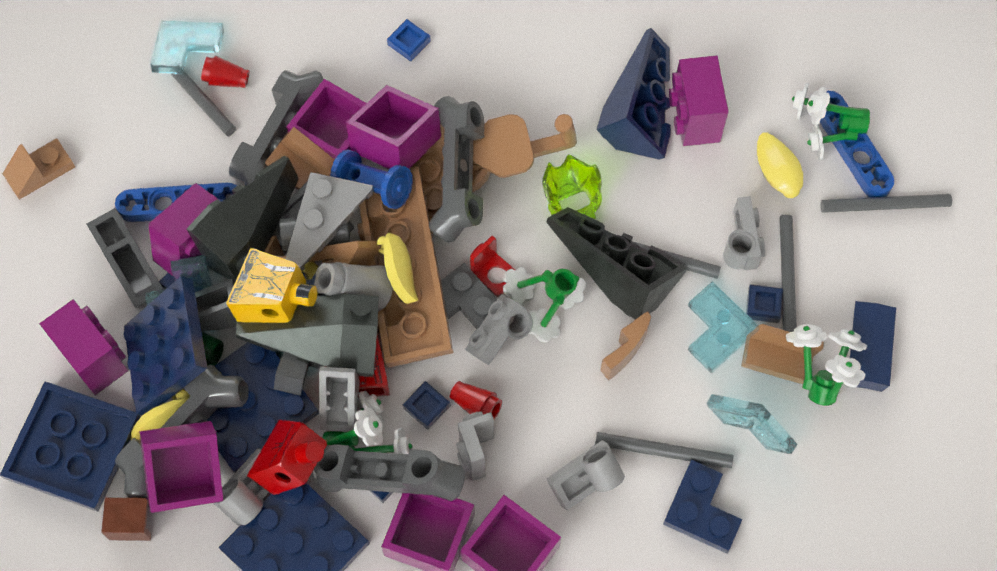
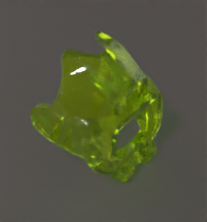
(570, 179)

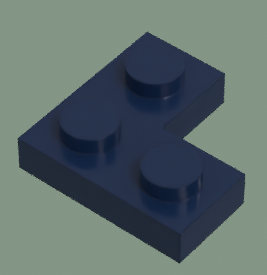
(695, 516)

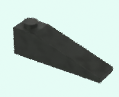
(244, 219)
(624, 271)
(332, 333)

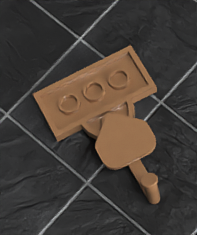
(502, 151)

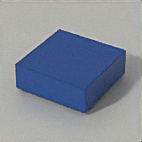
(408, 40)

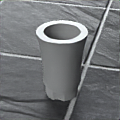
(355, 280)

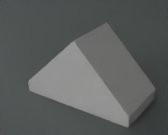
(338, 398)

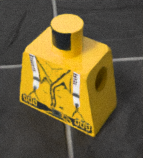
(269, 289)

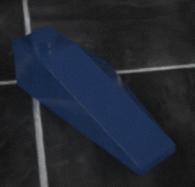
(637, 105)

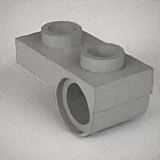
(745, 235)
(495, 329)
(589, 472)
(242, 494)

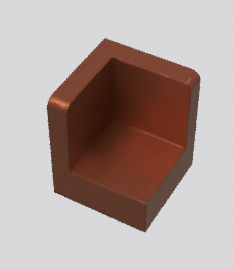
(125, 519)

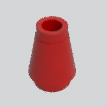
(224, 73)
(475, 399)

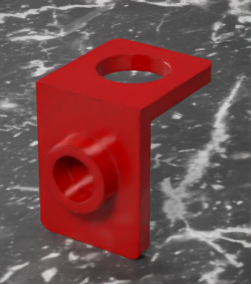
(486, 258)

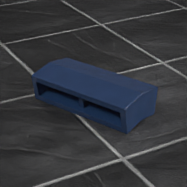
(876, 327)

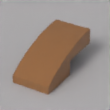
(631, 340)

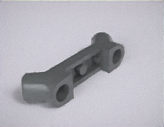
(289, 95)
(459, 204)
(207, 394)
(389, 472)

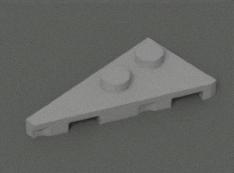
(324, 209)

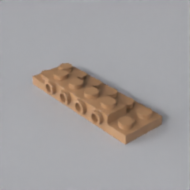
(421, 327)

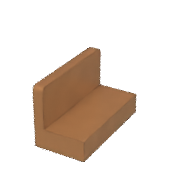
(304, 156)
(772, 354)

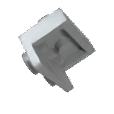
(472, 431)

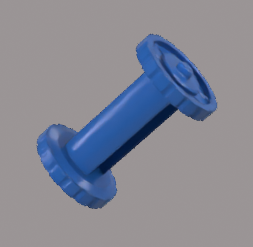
(392, 185)

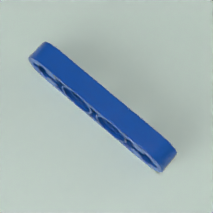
(863, 143)
(140, 214)

